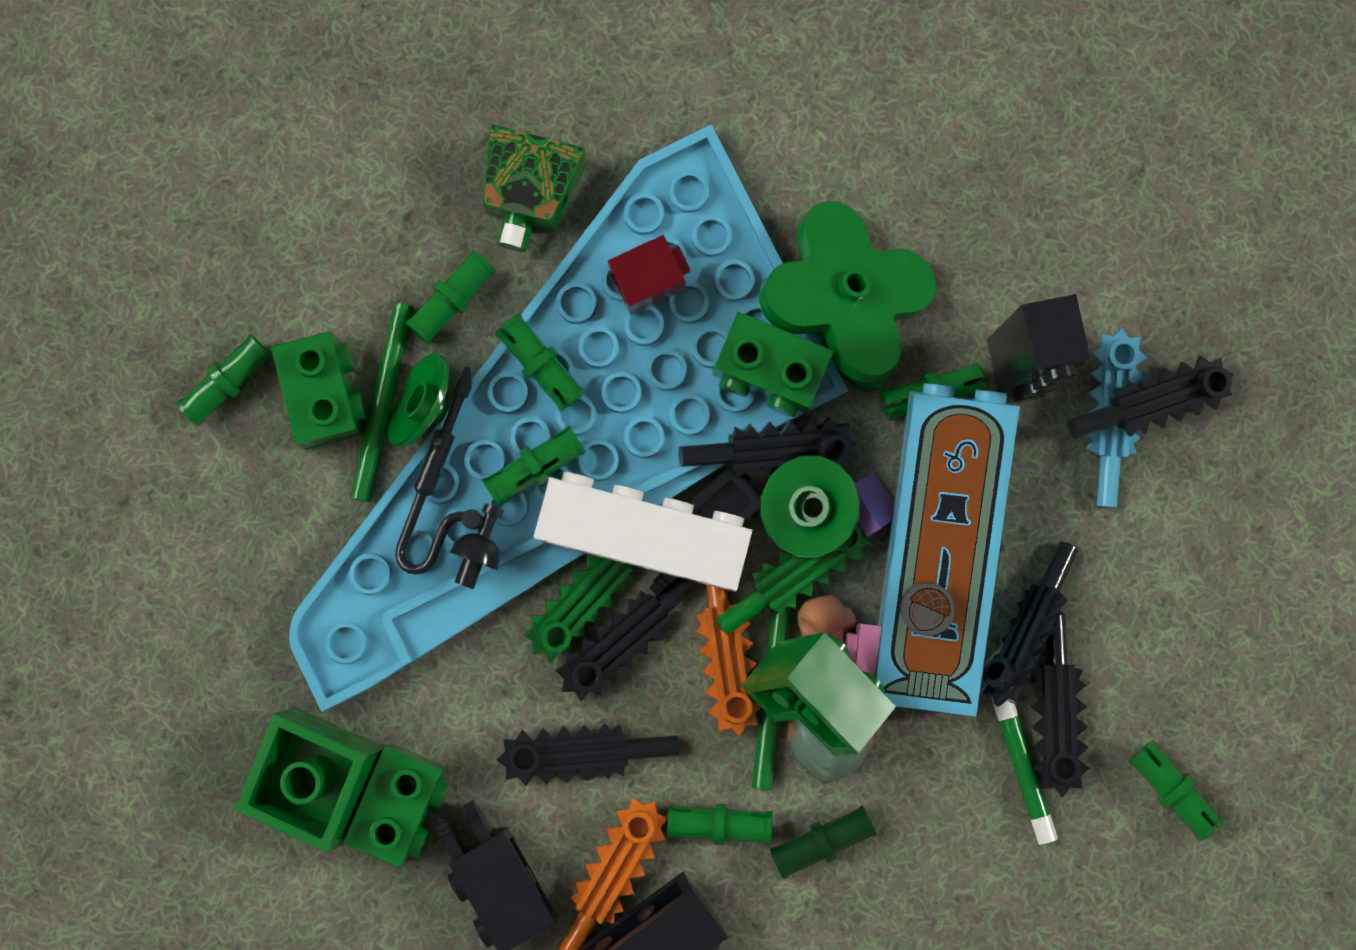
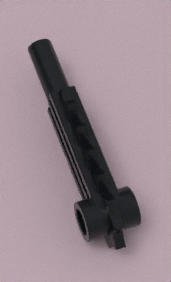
(1155, 400)
(771, 448)
(629, 633)
(1010, 669)
(1059, 721)
(565, 754)

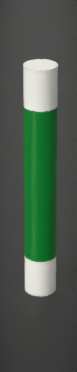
(1026, 776)

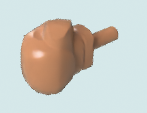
(826, 615)

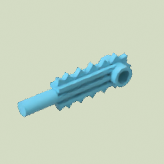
(1118, 363)

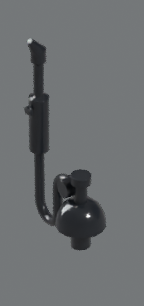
(474, 548)

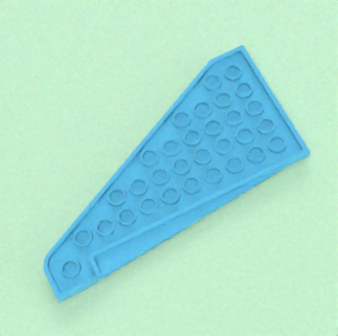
(643, 400)

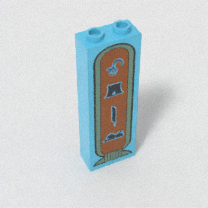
(949, 534)

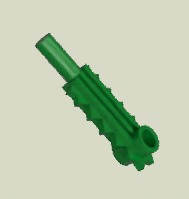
(778, 585)
(577, 605)

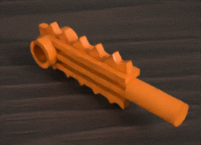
(728, 666)
(600, 896)

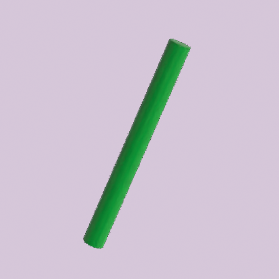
(381, 402)
(768, 728)

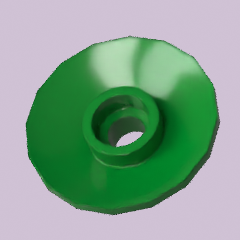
(421, 401)
(787, 502)

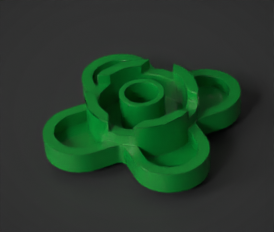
(847, 291)

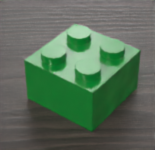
(308, 778)

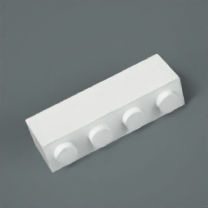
(643, 533)

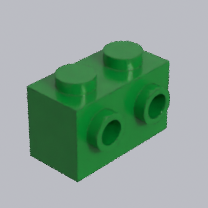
(771, 364)
(319, 389)
(397, 805)

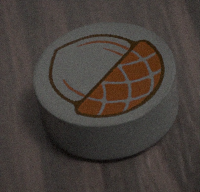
(927, 608)

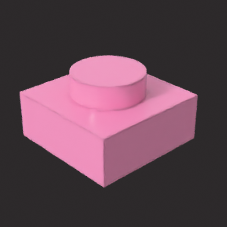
(864, 647)

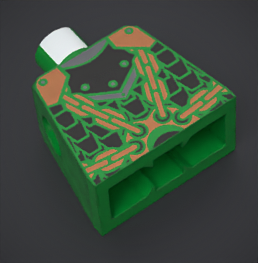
(528, 182)

